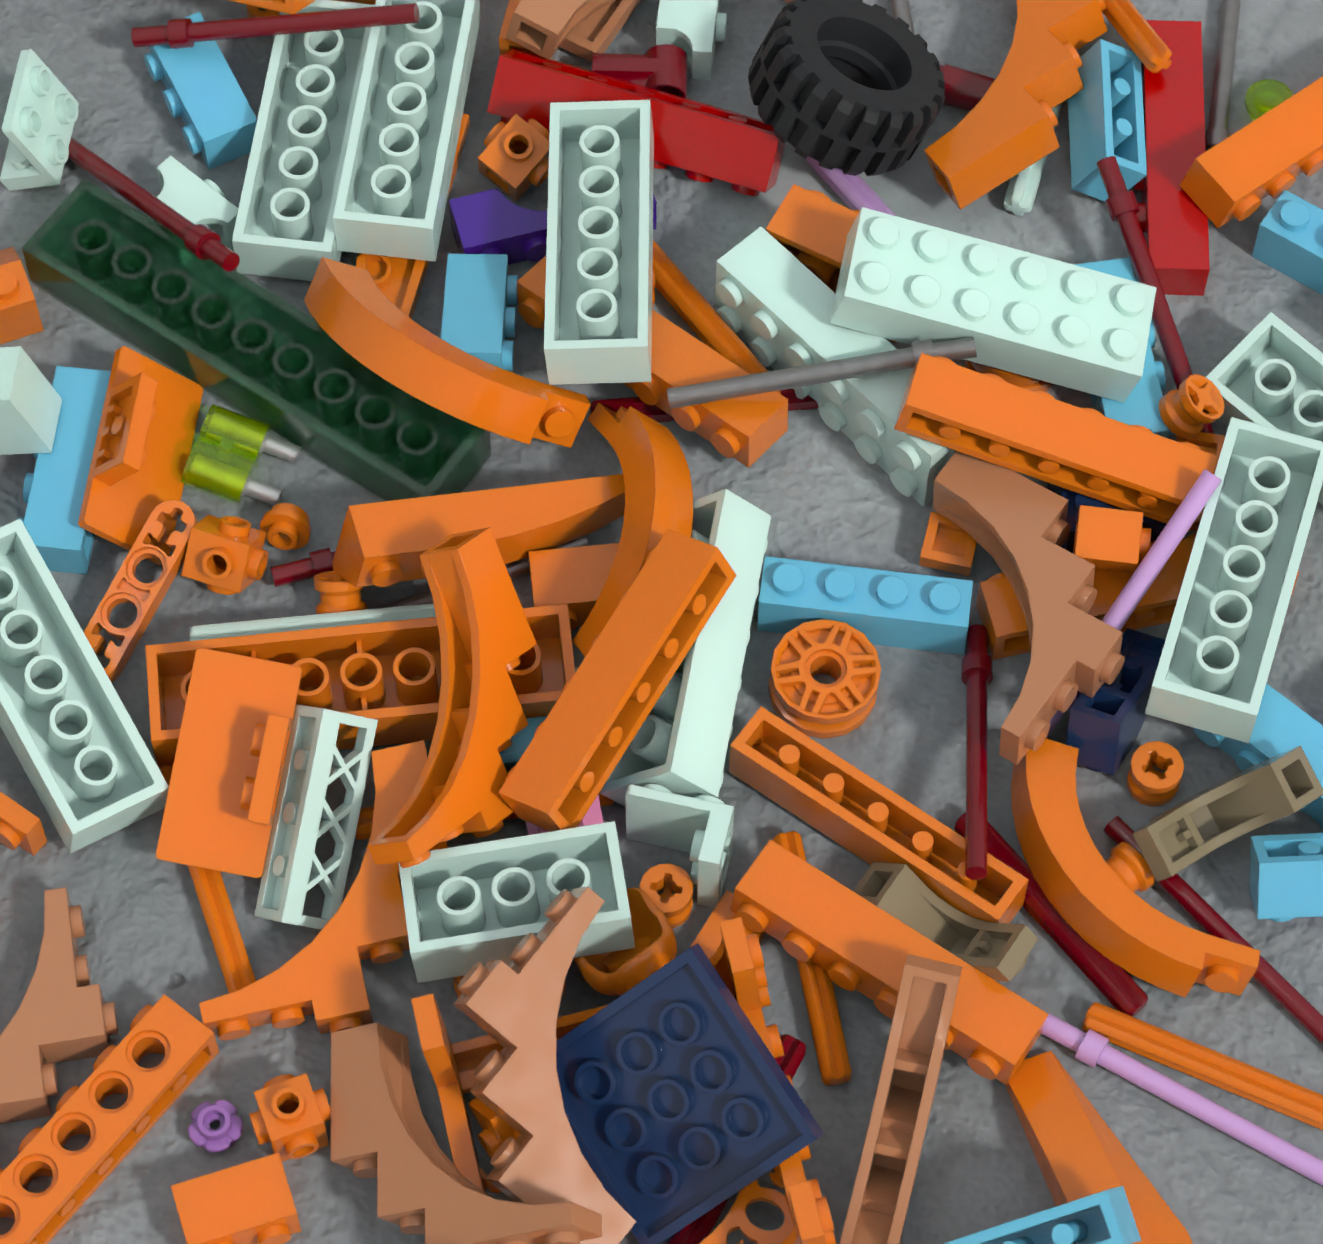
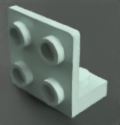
(37, 125)
(685, 824)

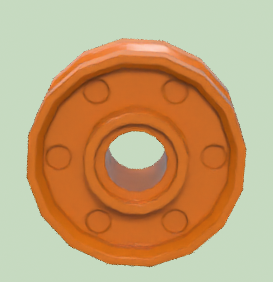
(824, 649)

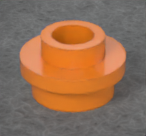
(286, 526)

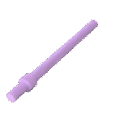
(1156, 558)
(1094, 1049)

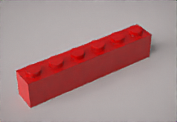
(685, 131)
(1173, 139)

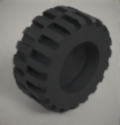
(846, 85)

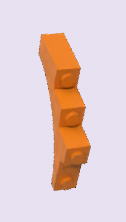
(1016, 116)
(478, 708)
(369, 924)

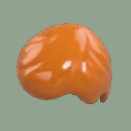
(623, 969)

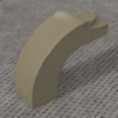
(1227, 812)
(990, 947)

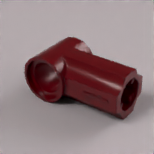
(660, 68)

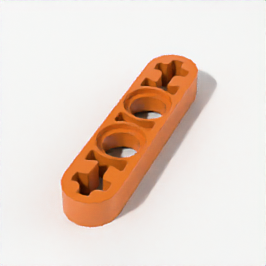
(142, 595)

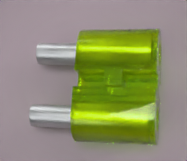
(229, 452)

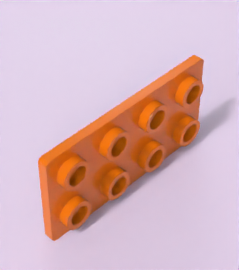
(139, 448)
(229, 763)

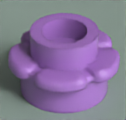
(221, 1138)

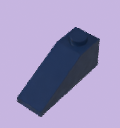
(1111, 720)

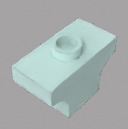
(695, 29)
(196, 199)

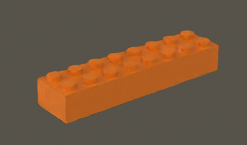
(363, 670)

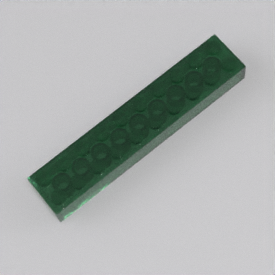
(248, 348)

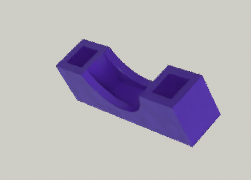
(495, 225)

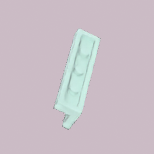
(299, 815)

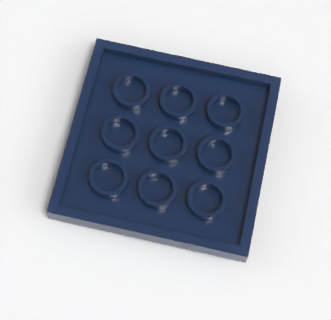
(677, 1098)

